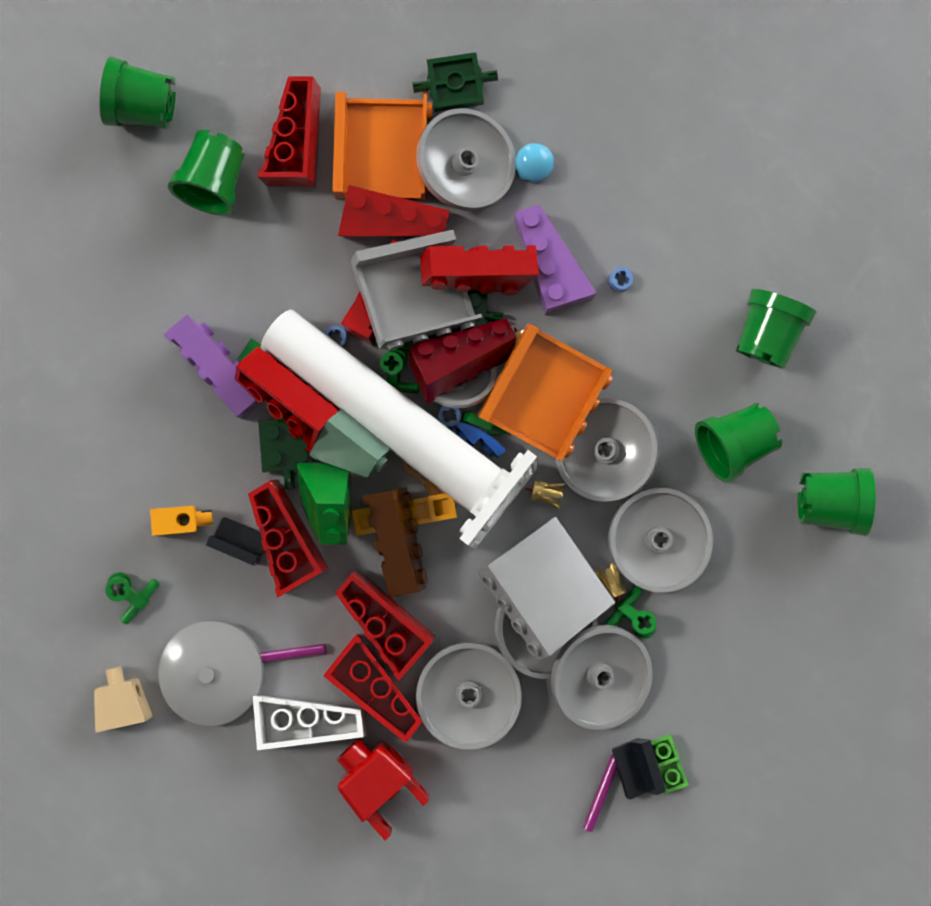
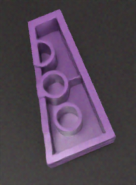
(559, 277)
(212, 363)

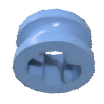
(613, 282)
(343, 335)
(452, 423)

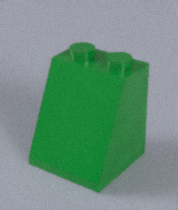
(326, 500)

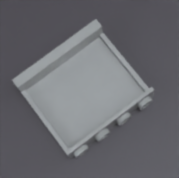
(398, 302)
(546, 588)

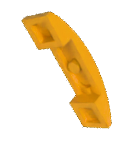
(424, 509)

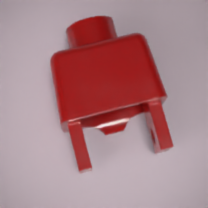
(373, 779)

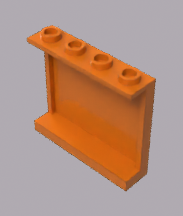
(379, 145)
(545, 393)

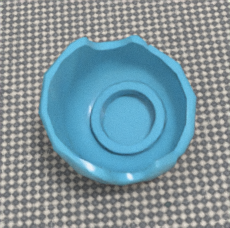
(534, 162)

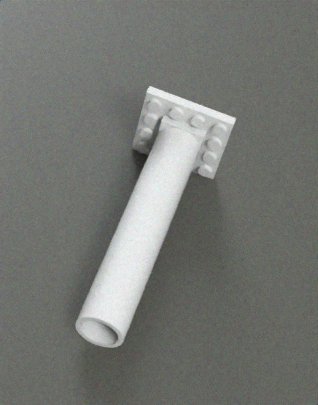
(400, 423)

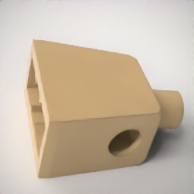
(119, 702)

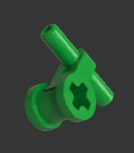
(393, 373)
(137, 600)
(625, 609)

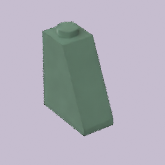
(350, 446)

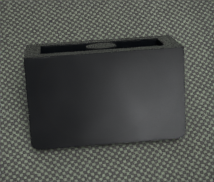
(237, 541)
(638, 768)

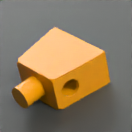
(167, 520)

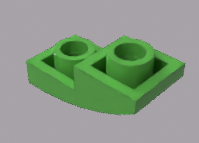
(669, 764)

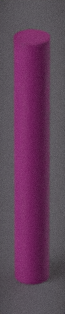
(293, 653)
(600, 795)

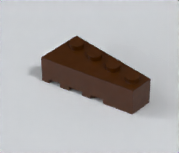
(397, 540)

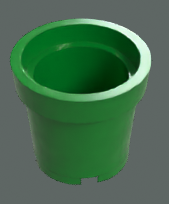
(135, 96)
(209, 174)
(773, 327)
(737, 440)
(838, 500)

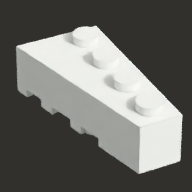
(298, 722)

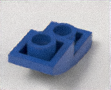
(474, 435)

